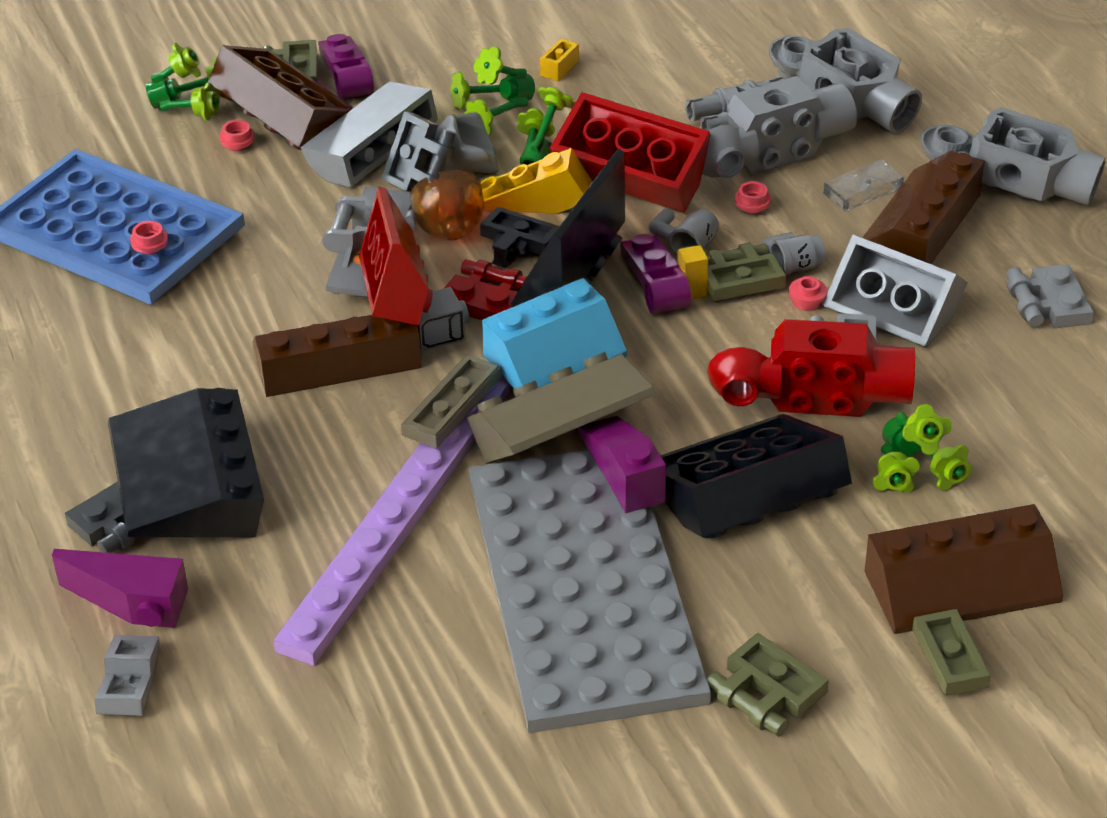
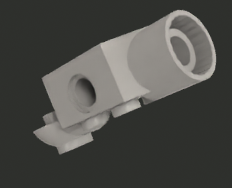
(860, 66)
(777, 126)
(1023, 156)

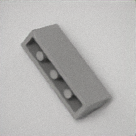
(366, 133)

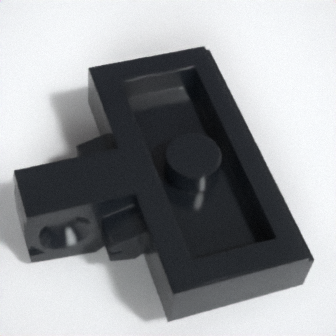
(515, 234)

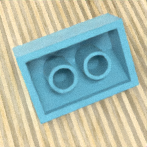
(551, 334)

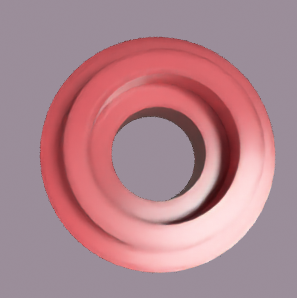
(236, 135)
(752, 197)
(148, 237)
(807, 293)

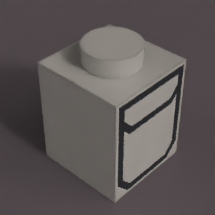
(444, 320)

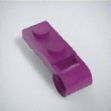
(347, 65)
(663, 280)

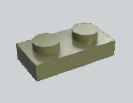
(951, 652)

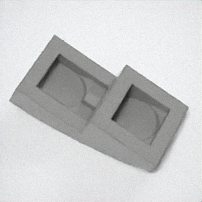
(128, 675)

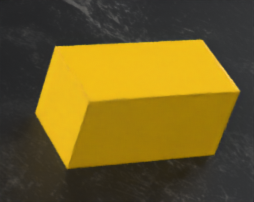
(559, 59)
(695, 267)

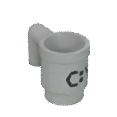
(694, 230)
(796, 252)

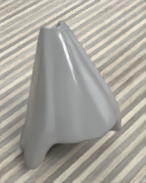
(472, 145)

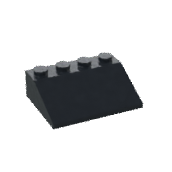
(583, 235)
(187, 467)
(753, 473)

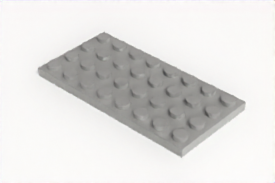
(583, 595)

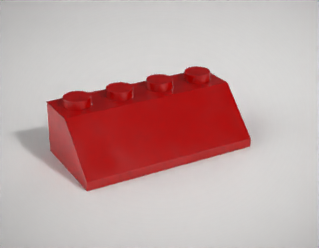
(660, 154)
(392, 265)

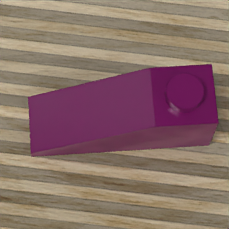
(627, 462)
(129, 586)

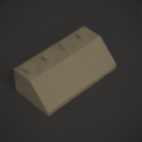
(557, 406)

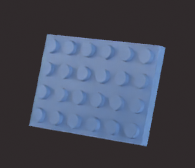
(84, 217)

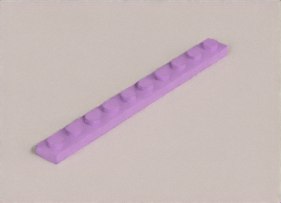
(375, 542)

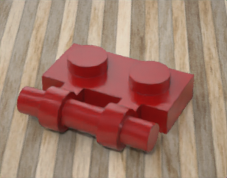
(484, 298)

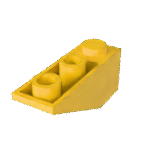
(540, 187)

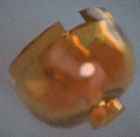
(448, 205)

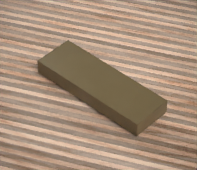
(451, 401)

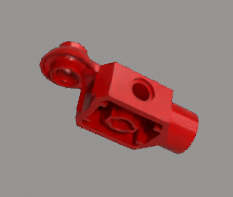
(817, 370)

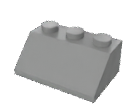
(902, 291)

